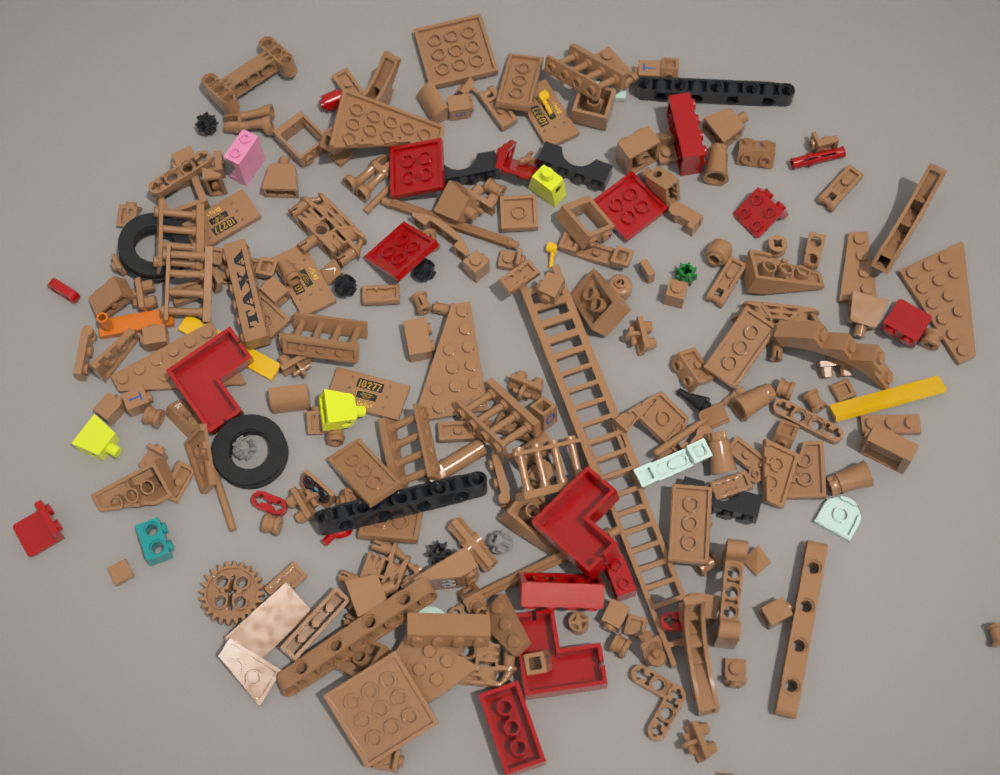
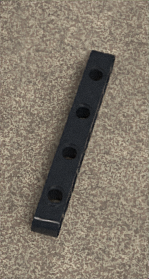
(726, 91)
(402, 503)

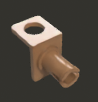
(474, 600)

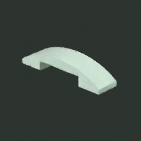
(673, 463)

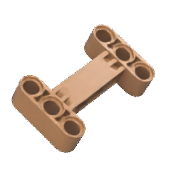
(229, 88)
(733, 559)

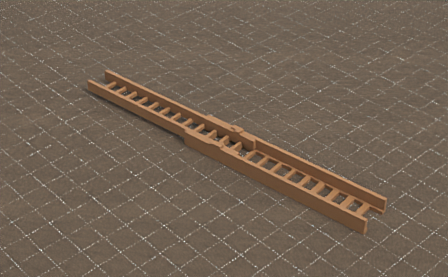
(622, 440)

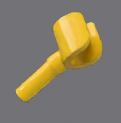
(542, 98)
(551, 248)

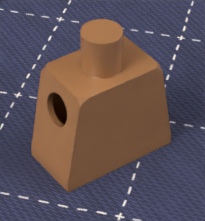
(725, 126)
(281, 180)
(662, 184)
(457, 203)
(864, 312)
(368, 592)

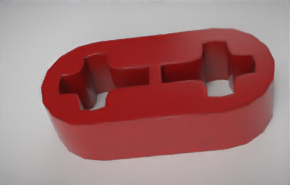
(63, 290)
(271, 499)
(676, 627)

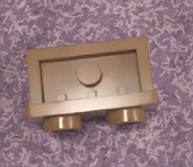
(756, 153)

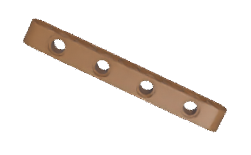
(801, 629)
(355, 637)

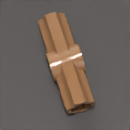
(474, 544)

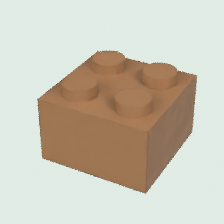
(591, 112)
(637, 150)

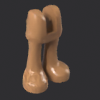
(235, 123)
(355, 184)

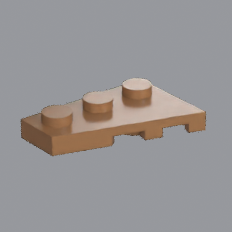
(778, 472)
(400, 530)

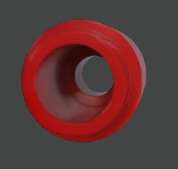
(330, 100)

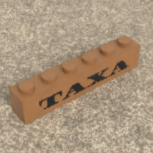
(247, 294)

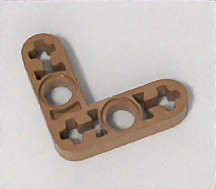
(664, 694)

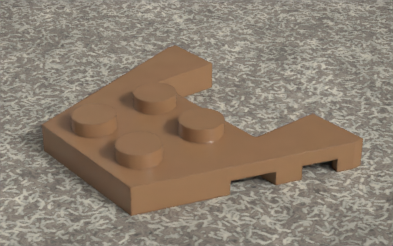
(658, 416)

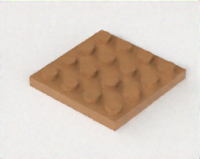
(456, 51)
(381, 709)

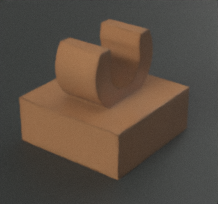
(466, 87)
(218, 280)

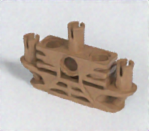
(322, 219)
(776, 312)
(376, 566)
(486, 675)

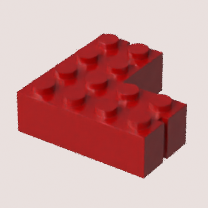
(202, 378)
(572, 519)
(573, 668)

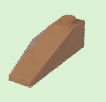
(772, 276)
(143, 487)
(519, 517)

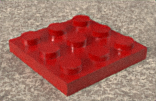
(417, 168)
(630, 206)
(401, 251)

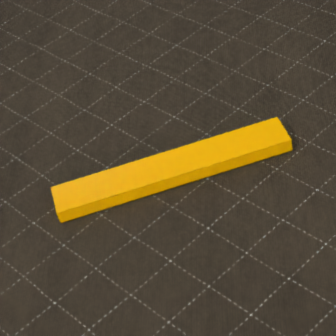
(262, 364)
(887, 398)

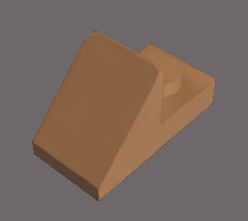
(667, 151)

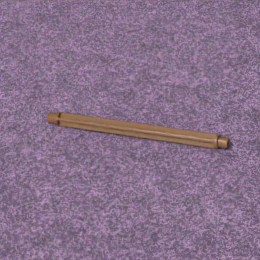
(456, 225)
(540, 566)

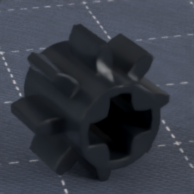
(206, 123)
(425, 270)
(345, 285)
(434, 548)

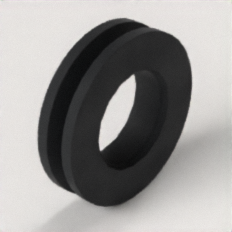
(132, 233)
(268, 470)

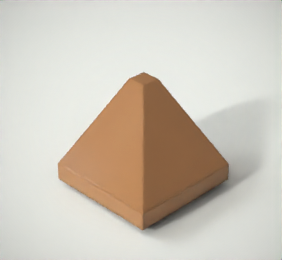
(757, 560)

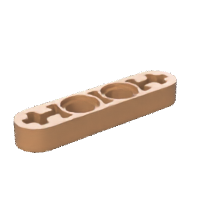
(182, 176)
(809, 418)

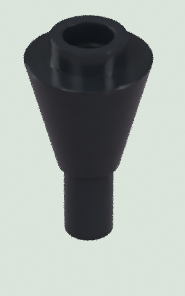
(696, 401)

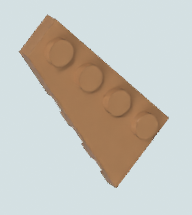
(857, 267)

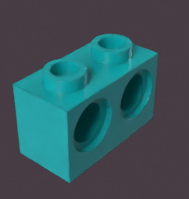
(151, 543)

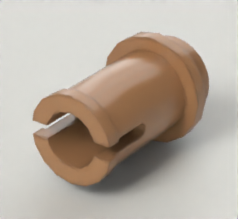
(441, 308)

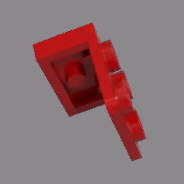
(508, 165)
(760, 211)
(906, 323)
(39, 530)

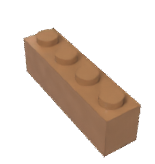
(315, 624)
(448, 629)

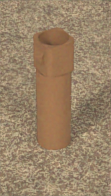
(461, 459)

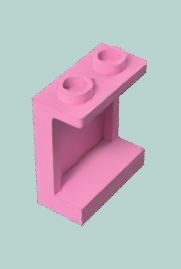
(246, 156)

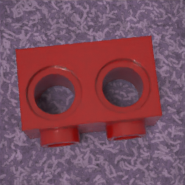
(620, 579)

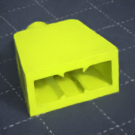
(548, 185)
(339, 410)
(97, 440)

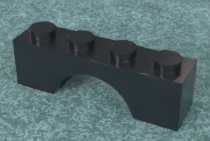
(480, 170)
(594, 175)
(743, 508)

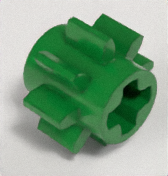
(686, 268)

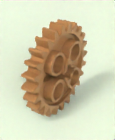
(213, 593)

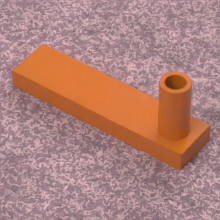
(118, 325)

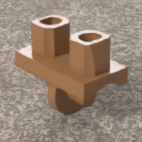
(484, 204)
(141, 297)
(638, 336)
(297, 365)
(826, 367)
(525, 388)
(306, 501)
(652, 650)
(696, 742)

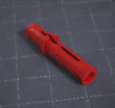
(798, 161)

